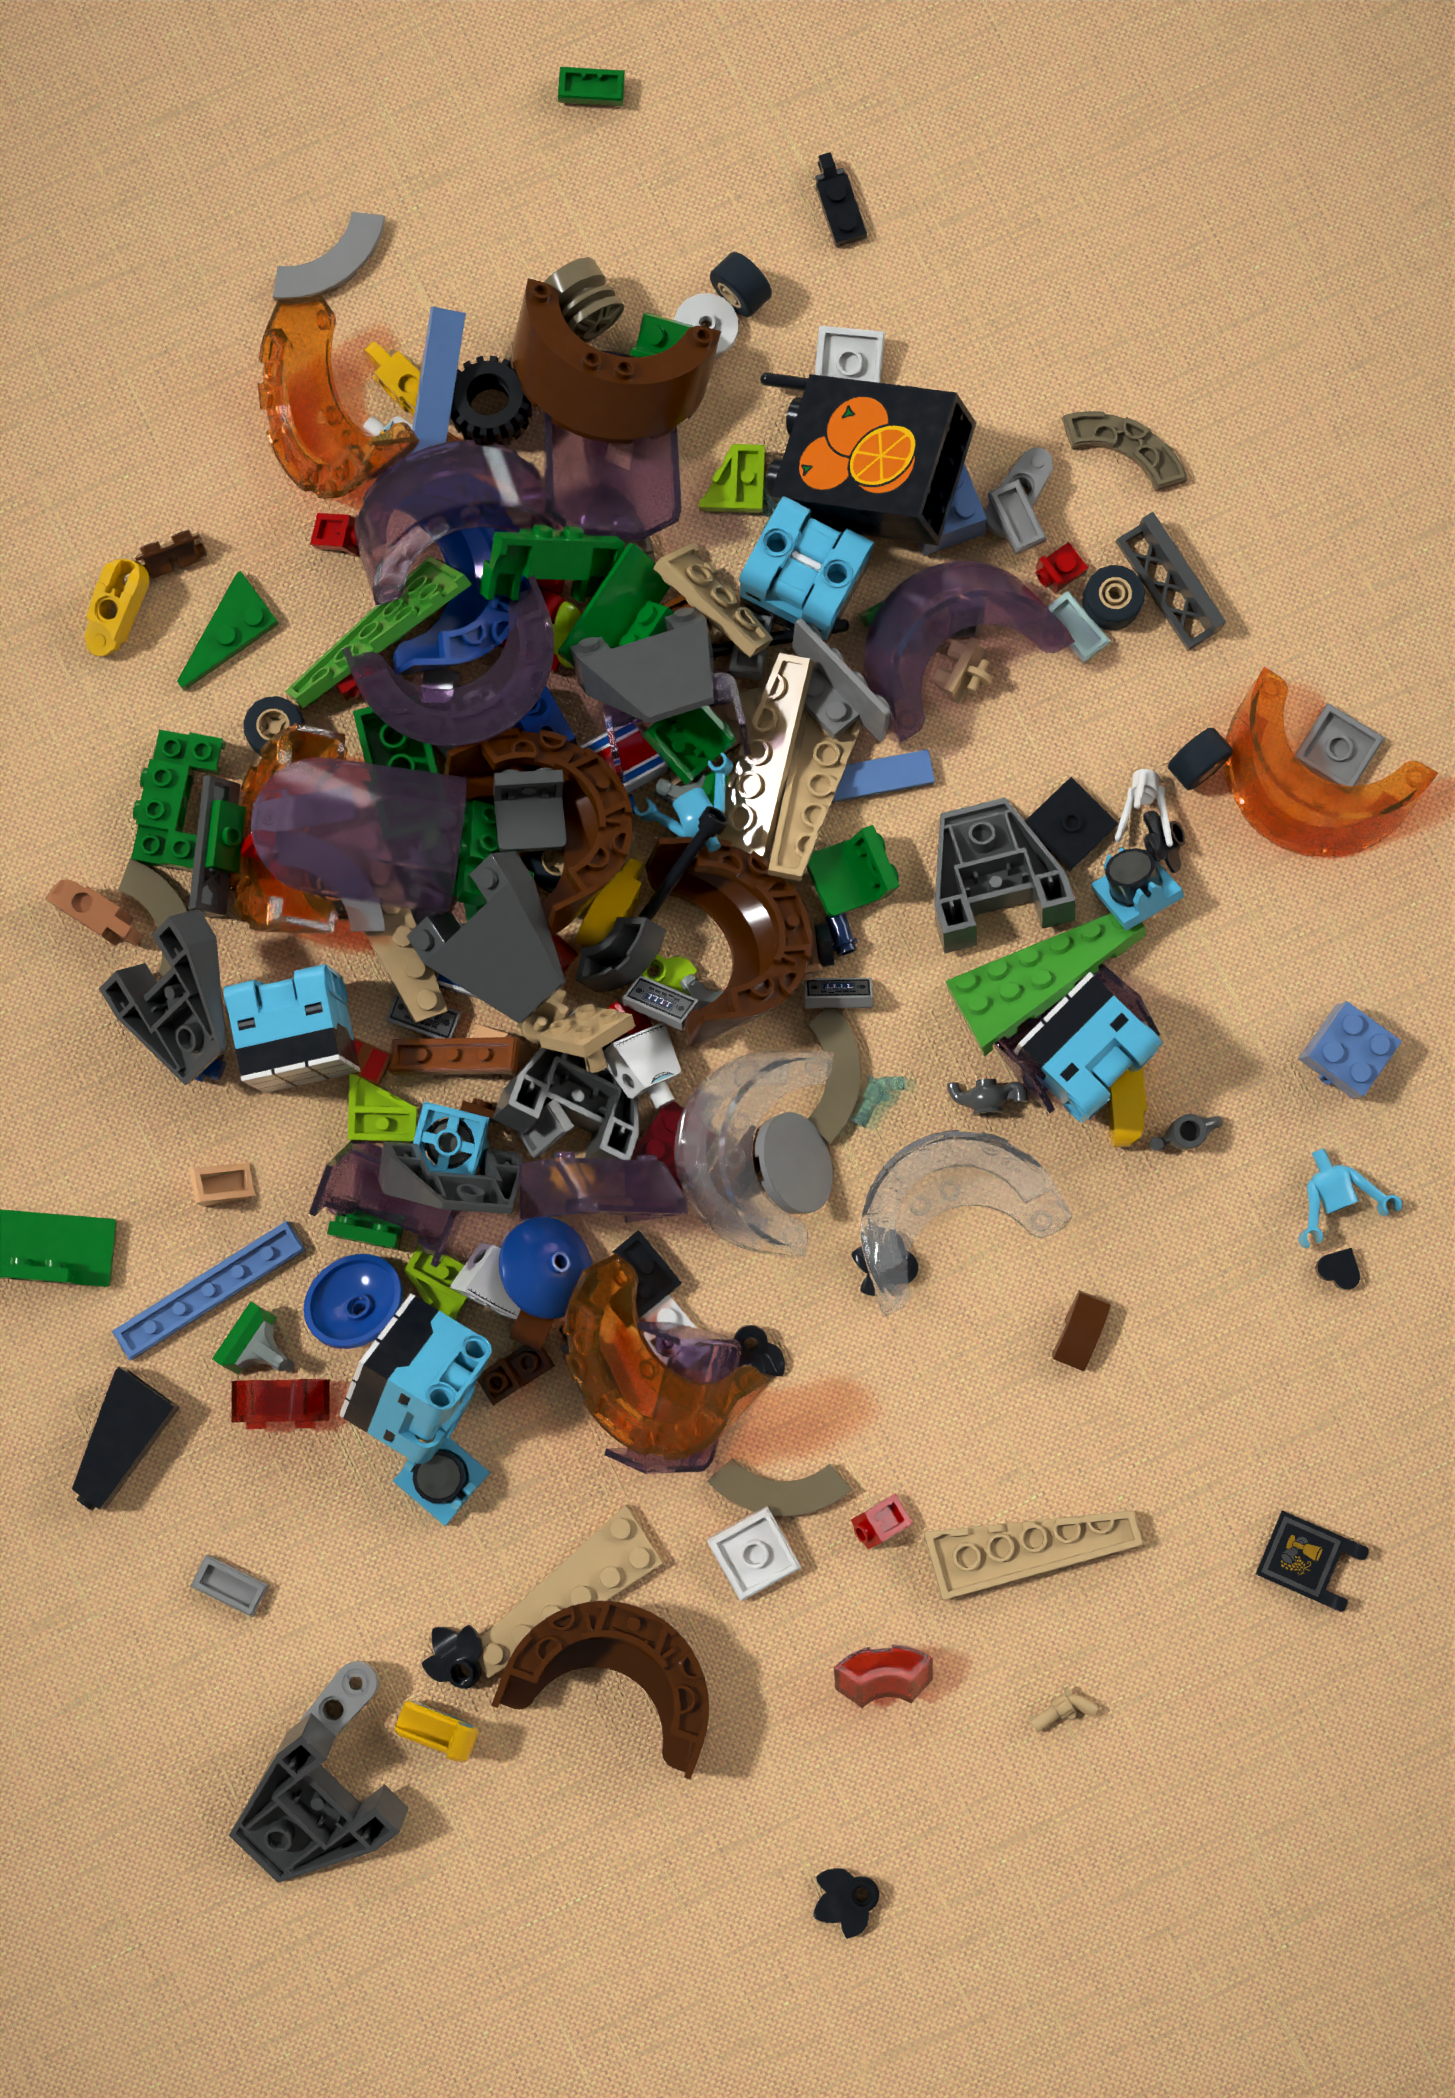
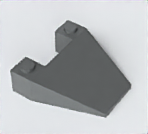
(652, 675)
(990, 864)
(503, 949)
(181, 1012)
(587, 1098)
(406, 1176)
(305, 1817)

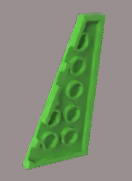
(426, 591)
(1033, 979)

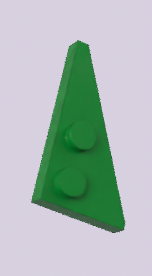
(234, 626)

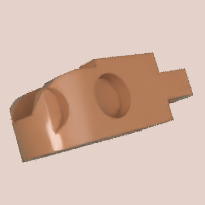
(94, 912)

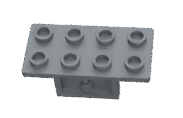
(835, 692)

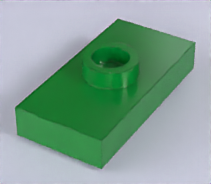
(591, 86)
(225, 836)

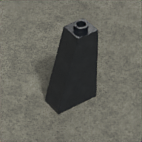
(122, 1436)

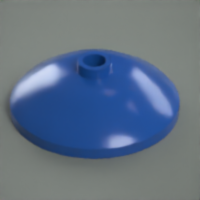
(530, 1268)
(345, 1290)

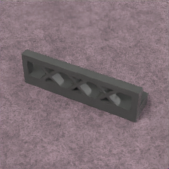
(1180, 574)
(208, 885)

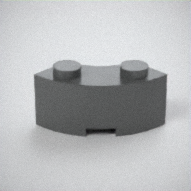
(621, 955)

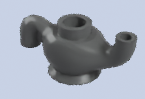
(987, 1097)
(1187, 1132)

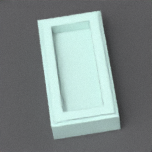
(1086, 633)

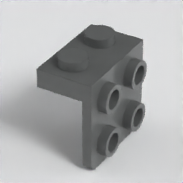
(529, 810)

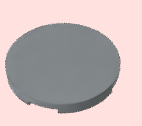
(794, 1163)

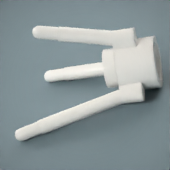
(1144, 791)

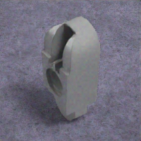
(1033, 473)
(351, 1698)

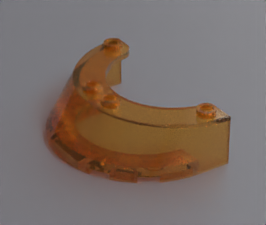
(307, 421)
(1294, 804)
(259, 898)
(627, 1383)

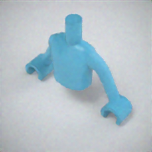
(691, 805)
(1335, 1191)

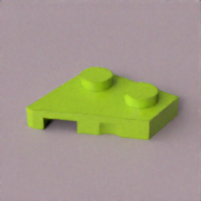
(738, 482)
(378, 1113)
(435, 1282)

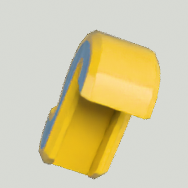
(437, 1730)

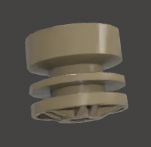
(584, 299)

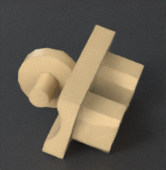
(968, 672)
(544, 1016)

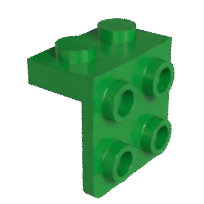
(689, 741)
(853, 873)

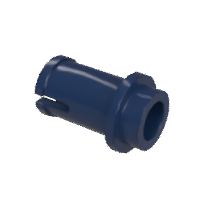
(841, 934)

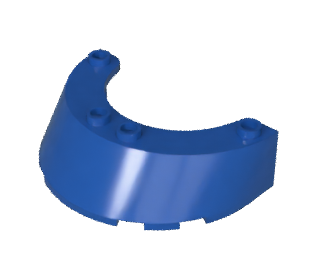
(469, 621)

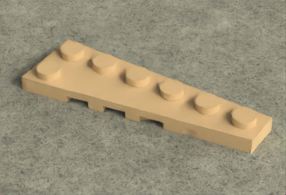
(760, 778)
(808, 794)
(408, 974)
(1002, 1553)
(594, 1572)

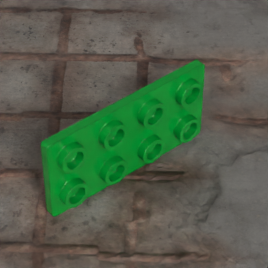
(624, 605)
(56, 1248)

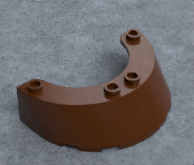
(605, 393)
(593, 806)
(760, 920)
(624, 1641)

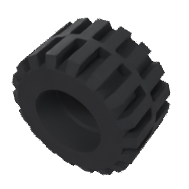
(495, 427)

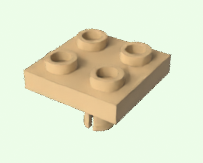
(587, 1033)

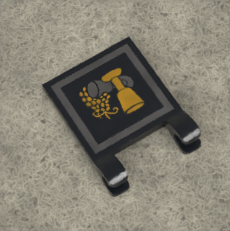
(1304, 1558)

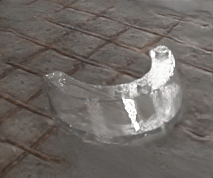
(717, 1147)
(946, 1174)

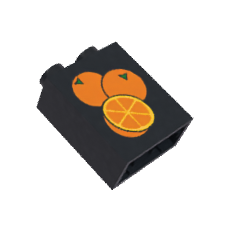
(874, 457)

